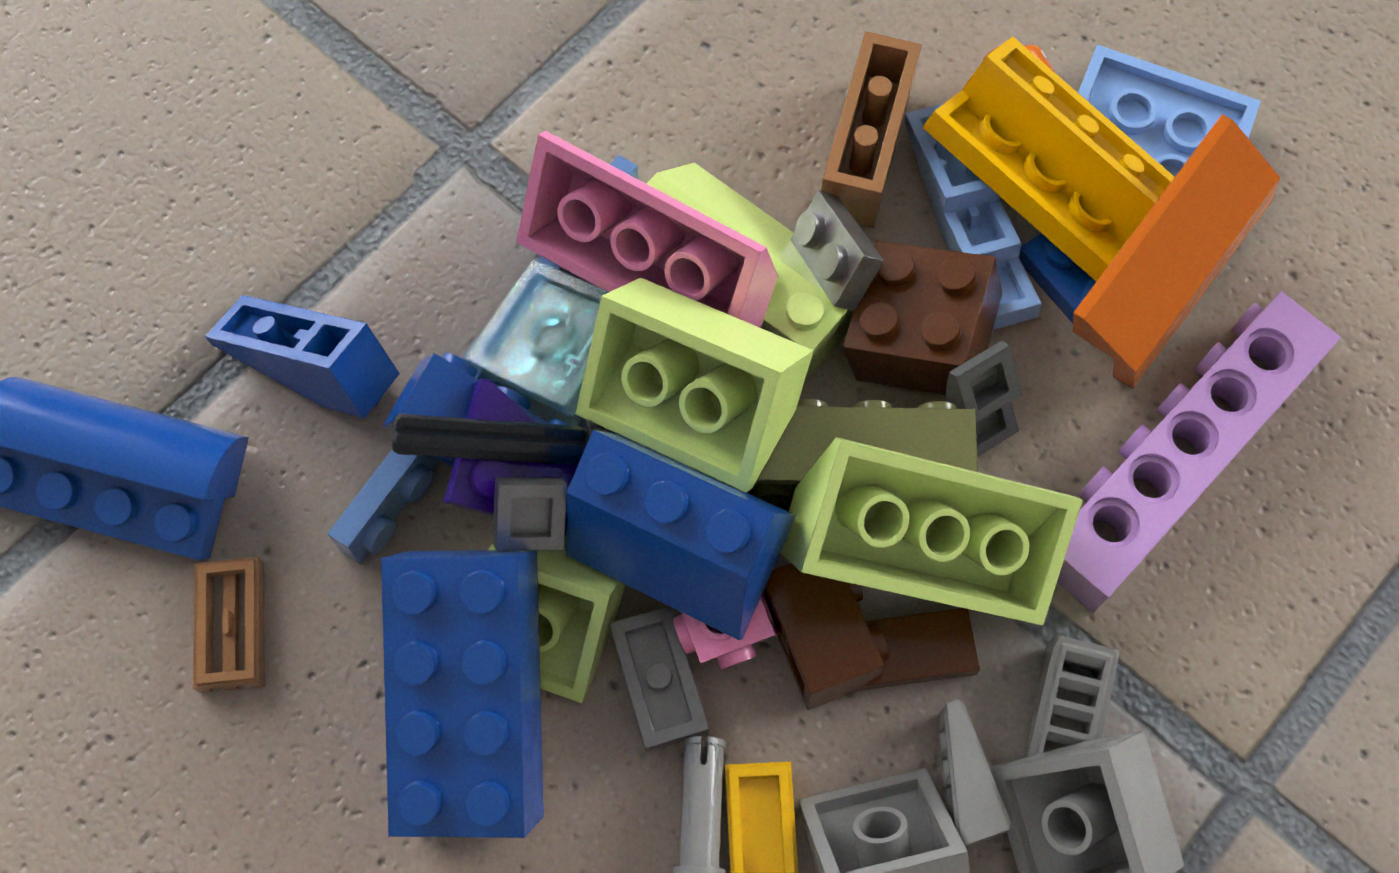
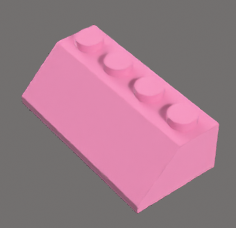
(624, 230)

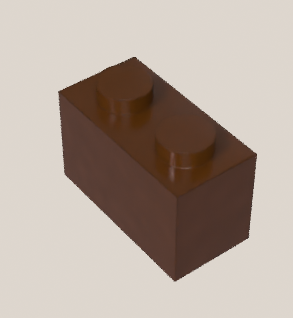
(824, 634)

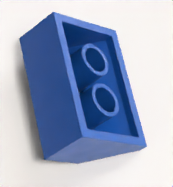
(673, 531)

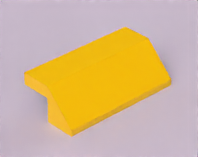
(1050, 155)

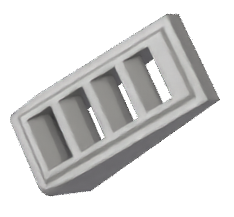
(1099, 689)
(968, 782)

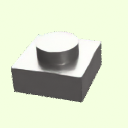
(529, 514)

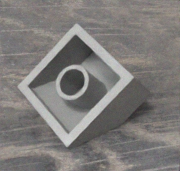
(1089, 809)
(883, 828)

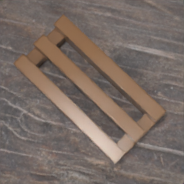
(231, 677)

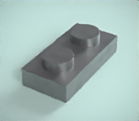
(836, 250)
(658, 679)

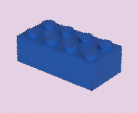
(462, 693)

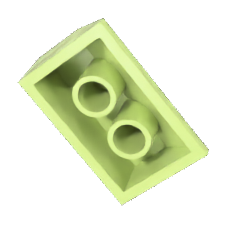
(691, 381)

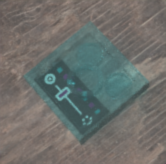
(541, 337)

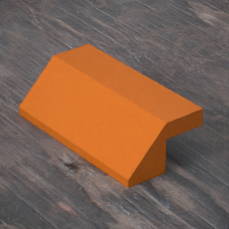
(1177, 251)

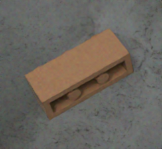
(871, 124)

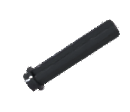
(490, 439)

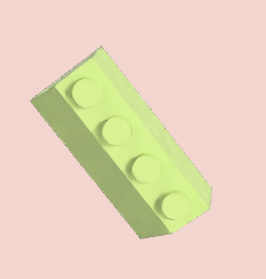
(798, 302)
(930, 531)

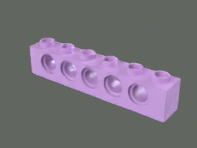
(1289, 345)

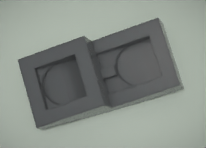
(989, 387)

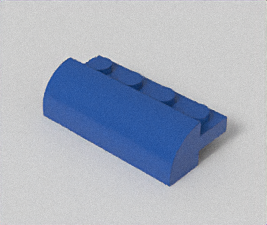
(115, 467)

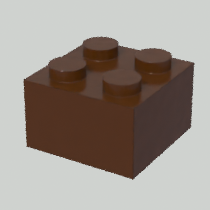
(922, 316)

